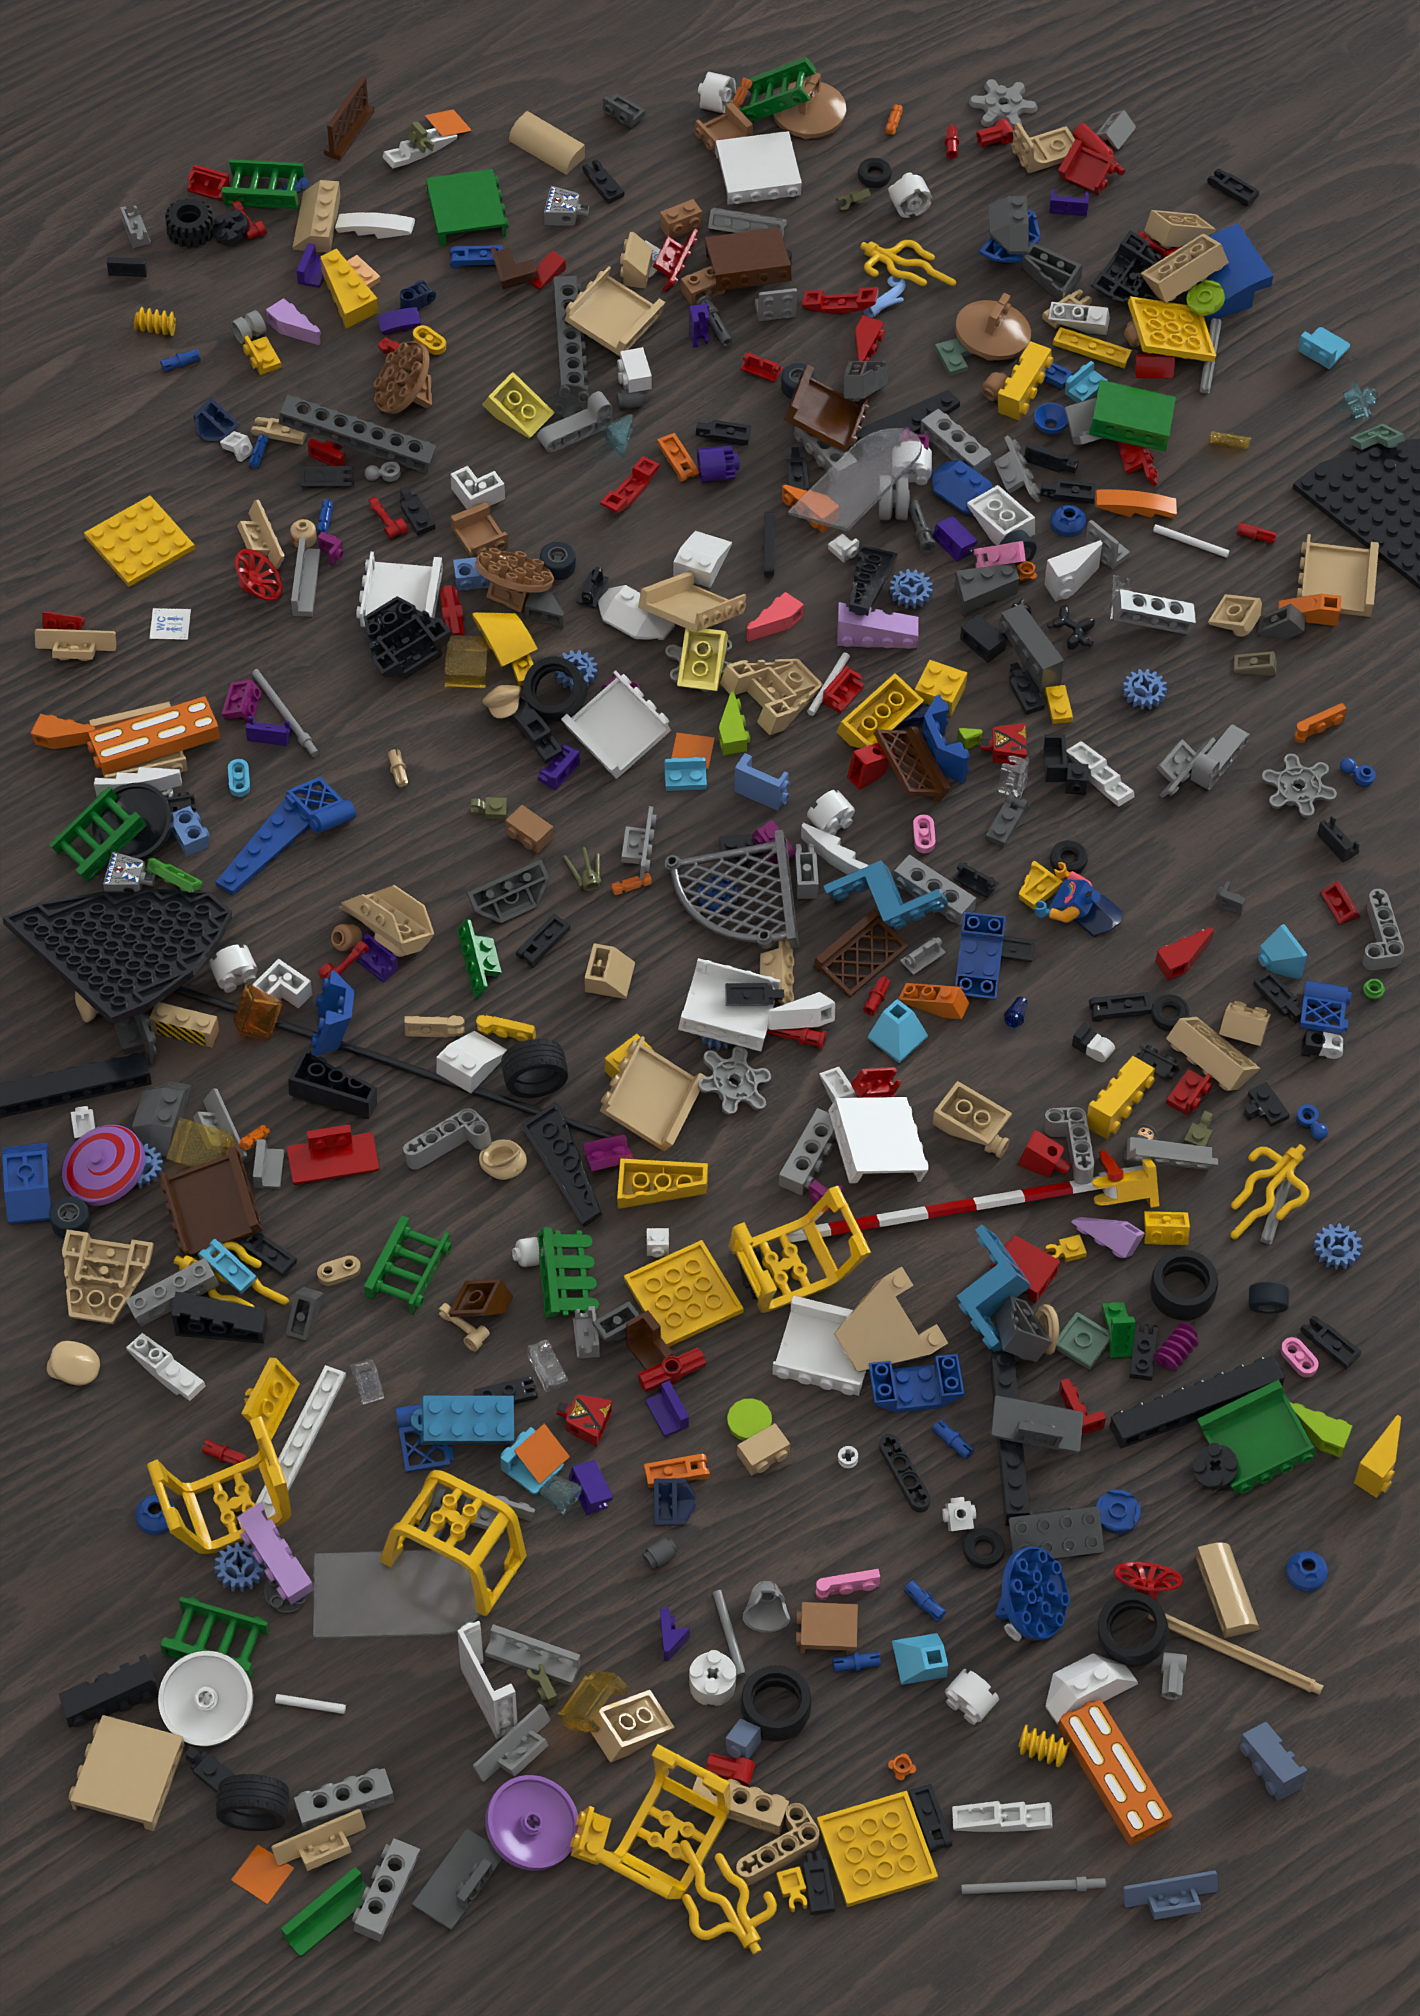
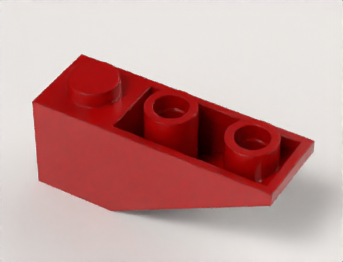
(867, 337)
(1179, 957)

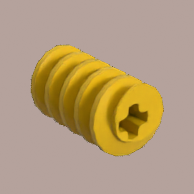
(155, 322)
(1043, 1746)

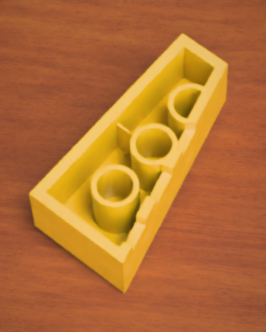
(348, 290)
(1024, 380)
(1120, 1096)
(659, 1181)

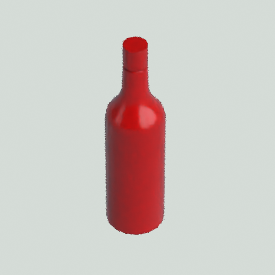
(1093, 142)

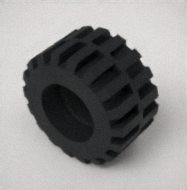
(189, 222)

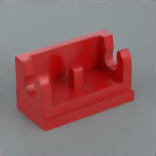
(207, 182)
(842, 690)
(876, 1083)

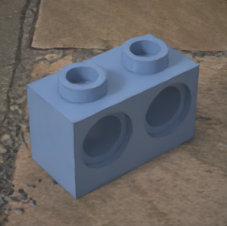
(467, 576)
(189, 832)

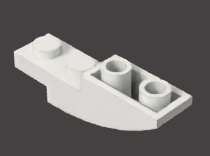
(164, 1367)

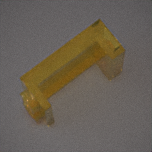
(466, 661)
(198, 1143)
(589, 1699)

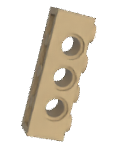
(747, 1813)

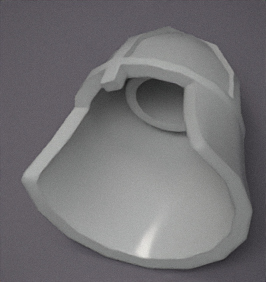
(766, 1608)

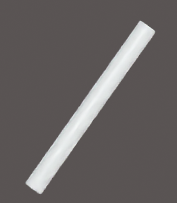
(1191, 541)
(836, 670)

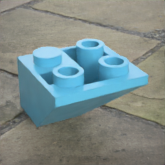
(898, 1031)
(920, 1658)

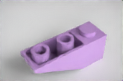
(290, 322)
(1117, 1235)

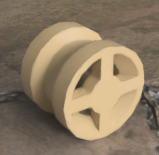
(998, 1146)

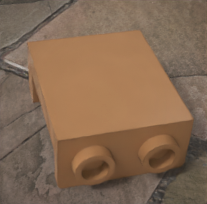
(726, 126)
(478, 530)
(827, 1627)

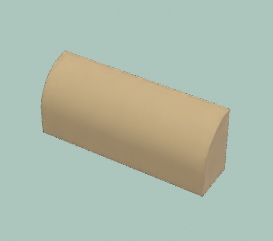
(547, 143)
(1226, 1589)

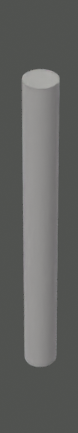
(729, 1633)

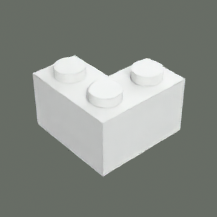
(634, 370)
(477, 491)
(285, 983)

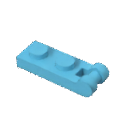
(228, 1266)

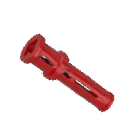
(803, 1035)

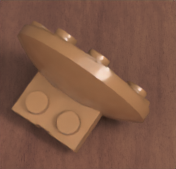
(815, 117)
(993, 329)
(404, 379)
(513, 576)

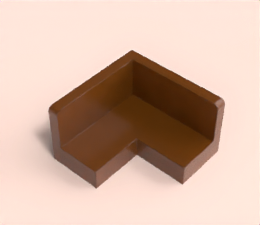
(511, 273)
(645, 1340)

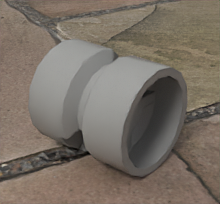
(250, 325)

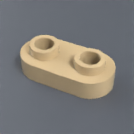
(340, 1271)

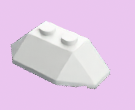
(621, 610)
(1087, 1681)

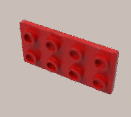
(332, 1155)

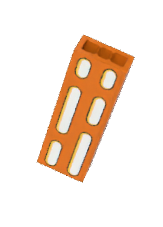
(153, 736)
(1114, 1772)

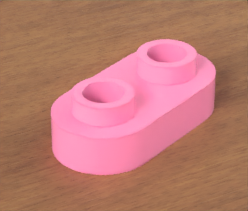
(924, 835)
(1300, 1358)

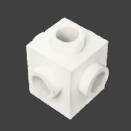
(966, 1519)

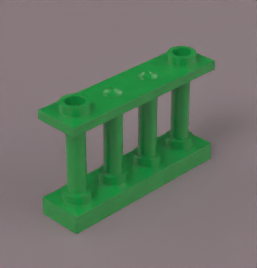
(774, 79)
(263, 197)
(102, 853)
(393, 1249)
(178, 1649)

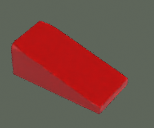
(549, 268)

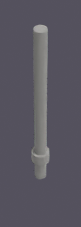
(303, 738)
(1079, 1884)

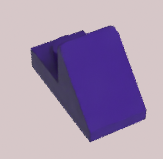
(672, 1638)

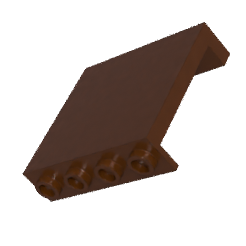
(748, 259)
(825, 412)
(211, 1203)

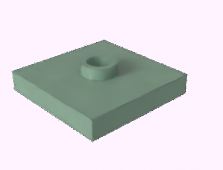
(1083, 1340)

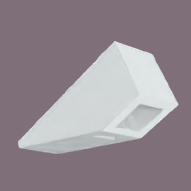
(1080, 317)
(805, 1012)

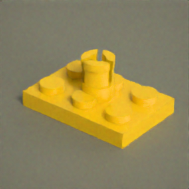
(271, 1395)

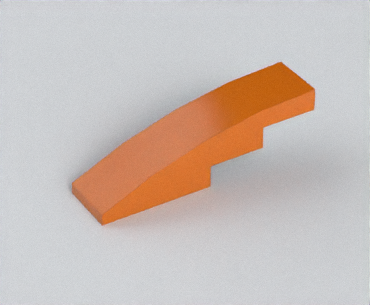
(1130, 502)

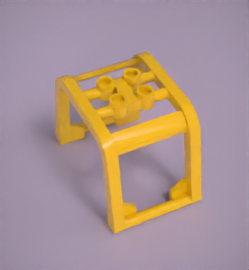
(764, 1286)
(271, 1474)
(459, 1523)
(659, 1881)

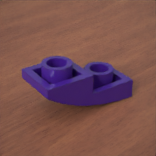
(399, 319)

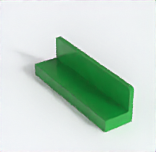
(325, 1913)

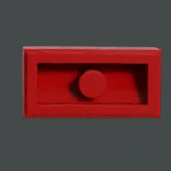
(1154, 366)
(1340, 903)

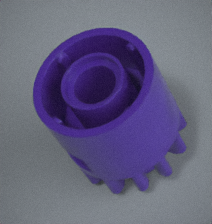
(717, 463)

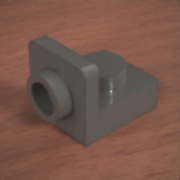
(1230, 901)

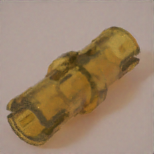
(1230, 440)

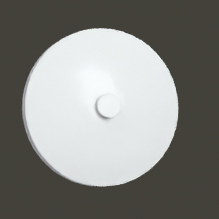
(205, 1698)

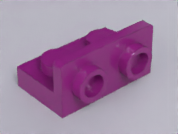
(241, 700)
(765, 835)
(606, 1152)

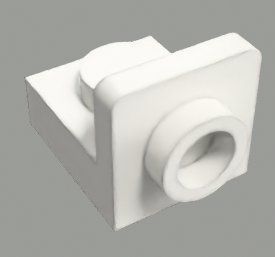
(238, 444)
(844, 548)
(82, 1121)
(657, 1242)

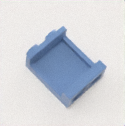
(760, 786)

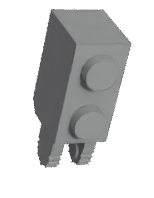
(806, 873)

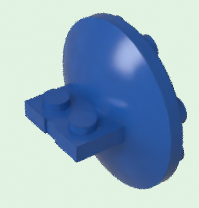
(1033, 1594)

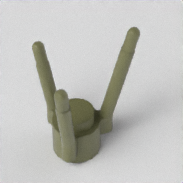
(589, 880)

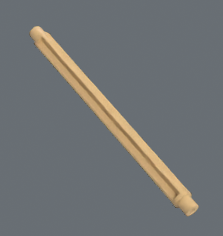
(1243, 1655)

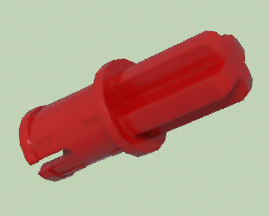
(951, 142)
(1256, 533)
(876, 996)
(223, 1453)

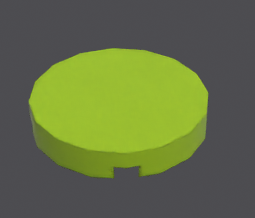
(1205, 298)
(748, 1418)

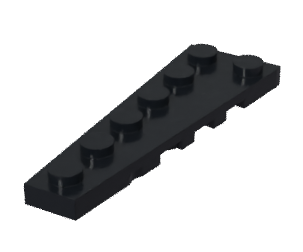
(912, 416)
(870, 576)

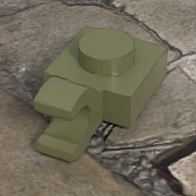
(418, 137)
(856, 196)
(493, 807)
(1200, 1134)
(546, 1690)

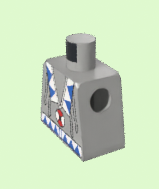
(563, 207)
(126, 874)

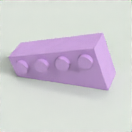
(876, 629)
(274, 1554)

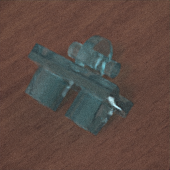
(1364, 398)

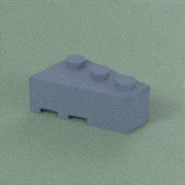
(1272, 1762)

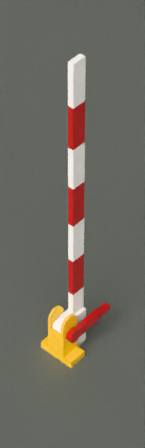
(1116, 1183)

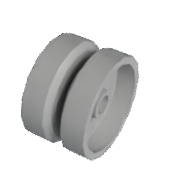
(895, 498)

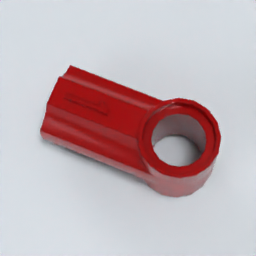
(1001, 131)
(738, 1769)

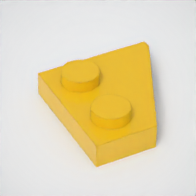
(1038, 885)

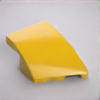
(505, 635)

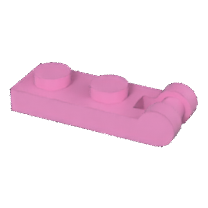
(1000, 554)
(847, 1583)

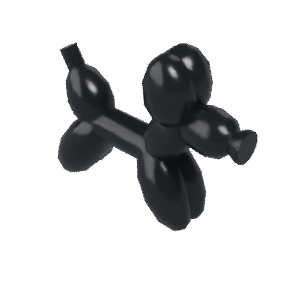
(1079, 628)

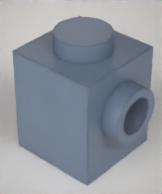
(743, 1739)

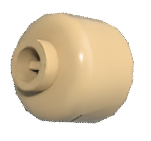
(303, 529)

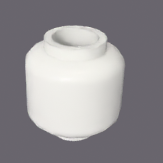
(526, 1252)

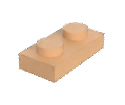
(365, 272)

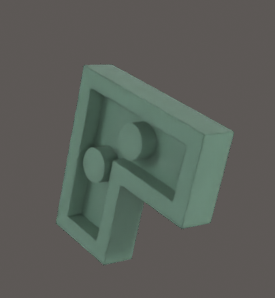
(952, 355)
(1380, 434)

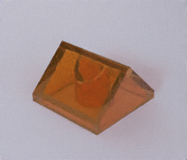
(257, 1013)

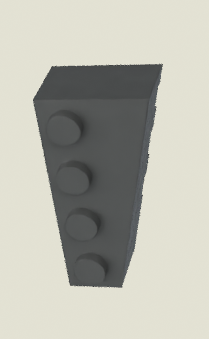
(1032, 647)

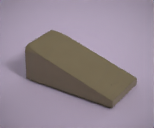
(1256, 663)

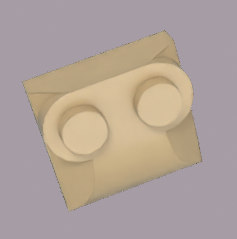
(1237, 614)

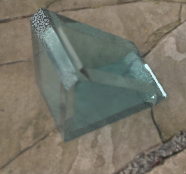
(619, 433)
(560, 1492)

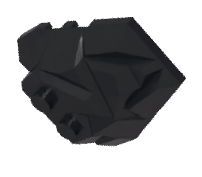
(1123, 272)
(404, 638)

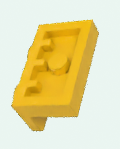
(261, 355)
(1166, 1228)
(590, 1835)

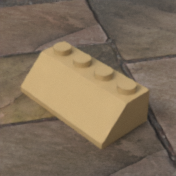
(318, 216)
(1185, 267)
(1212, 1053)

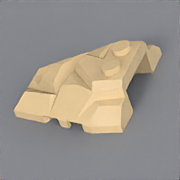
(101, 1275)

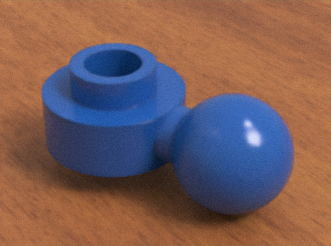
(1349, 766)
(1318, 1130)

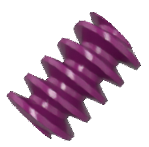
(1177, 1347)

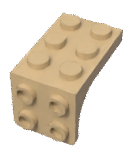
(1041, 150)

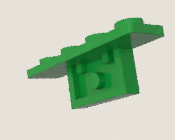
(479, 957)

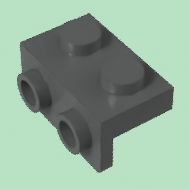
(623, 110)

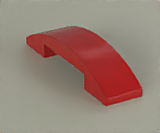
(841, 303)
(632, 487)

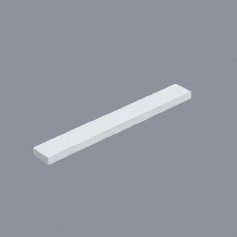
(306, 1429)

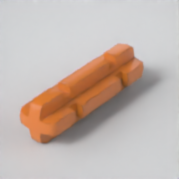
(741, 92)
(893, 119)
(630, 884)
(251, 1138)

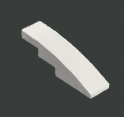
(409, 152)
(375, 223)
(1101, 775)
(156, 777)
(829, 849)
(837, 1084)
(1002, 1817)

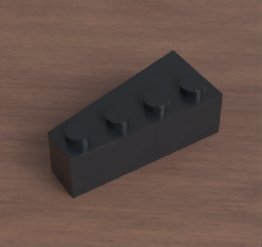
(330, 1086)
(217, 1319)
(110, 1693)

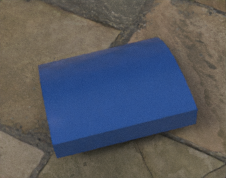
(1242, 274)

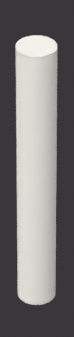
(310, 1704)

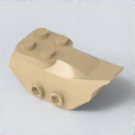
(394, 917)

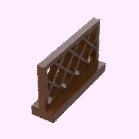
(348, 121)
(919, 757)
(847, 941)

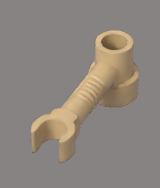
(475, 1336)

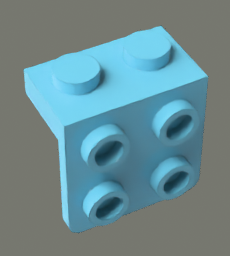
(1323, 347)
(516, 1469)

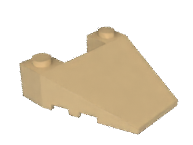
(778, 687)
(882, 1331)

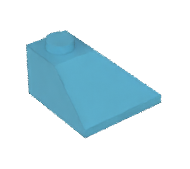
(1283, 954)

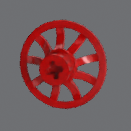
(253, 580)
(1144, 1584)

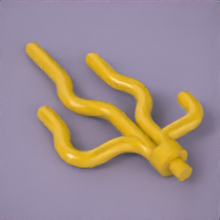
(889, 256)
(1282, 1169)
(257, 1286)
(742, 1926)

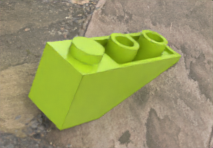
(731, 729)
(1323, 1431)

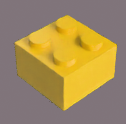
(943, 681)

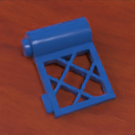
(329, 814)
(1325, 997)
(404, 1424)

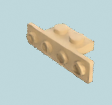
(260, 536)
(75, 643)
(779, 965)
(320, 1843)

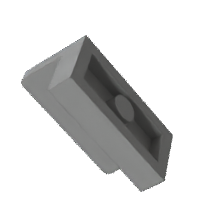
(1117, 129)
(267, 1166)

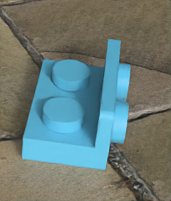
(1083, 384)
(685, 774)

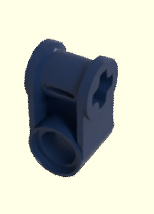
(416, 295)

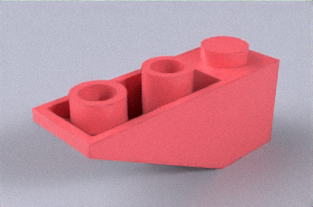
(778, 617)

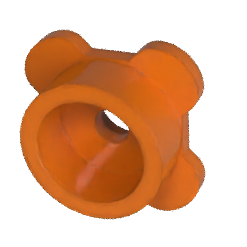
(1026, 571)
(904, 1760)

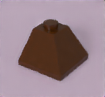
(481, 1298)

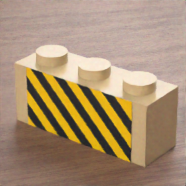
(184, 1024)

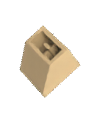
(636, 261)
(608, 972)
(1245, 1023)

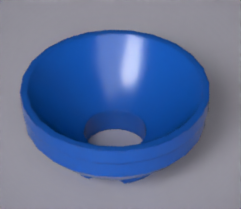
(1050, 413)
(1068, 526)
(151, 1523)
(1306, 1580)

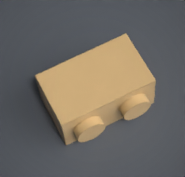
(763, 1449)

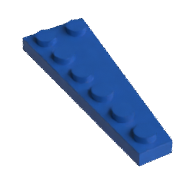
(274, 835)

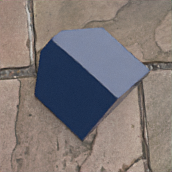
(213, 422)
(1101, 917)
(672, 1501)

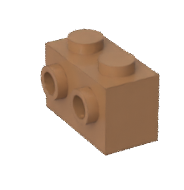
(681, 219)
(699, 285)
(529, 829)

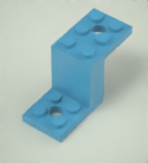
(886, 895)
(991, 1290)

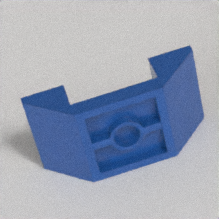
(950, 758)
(980, 954)
(336, 1007)
(26, 1183)
(917, 1386)

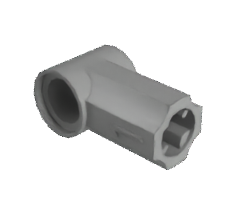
(1173, 1670)

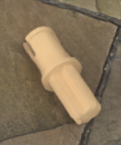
(398, 768)

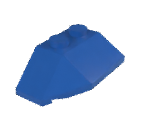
(998, 254)
(958, 484)

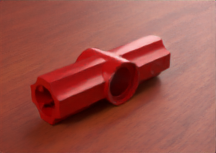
(451, 610)
(659, 1374)

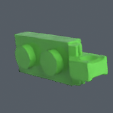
(173, 875)

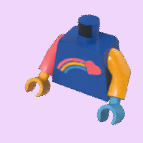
(1072, 899)

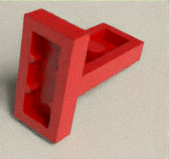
(327, 453)
(1070, 1398)

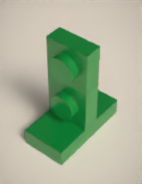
(1119, 1329)

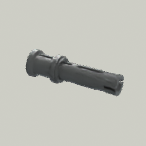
(715, 321)
(915, 510)

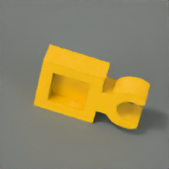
(1069, 1248)
(792, 1885)

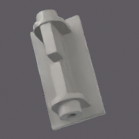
(923, 956)

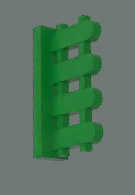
(550, 1263)

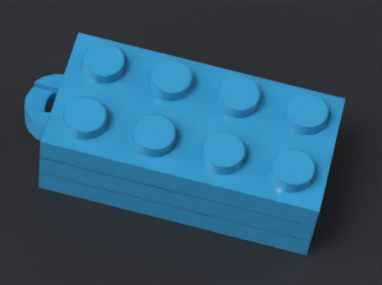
(465, 1420)

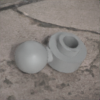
(389, 471)

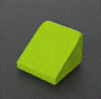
(969, 737)

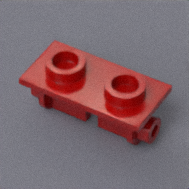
(761, 368)
(61, 621)

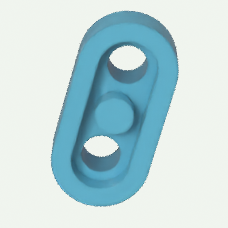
(238, 779)

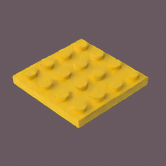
(1171, 329)
(139, 541)
(684, 1293)
(877, 1848)

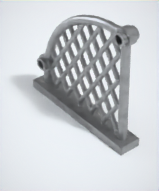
(765, 937)

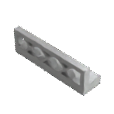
(742, 222)
(305, 580)
(1171, 1153)
(529, 1653)

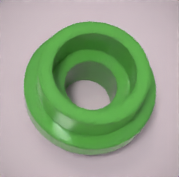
(1376, 985)

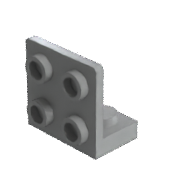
(776, 304)
(1080, 419)
(1112, 551)

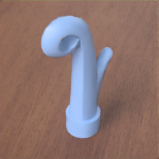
(888, 298)

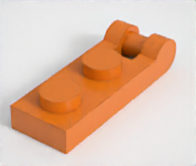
(677, 457)
(1320, 722)
(677, 1468)

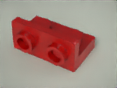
(1188, 1092)

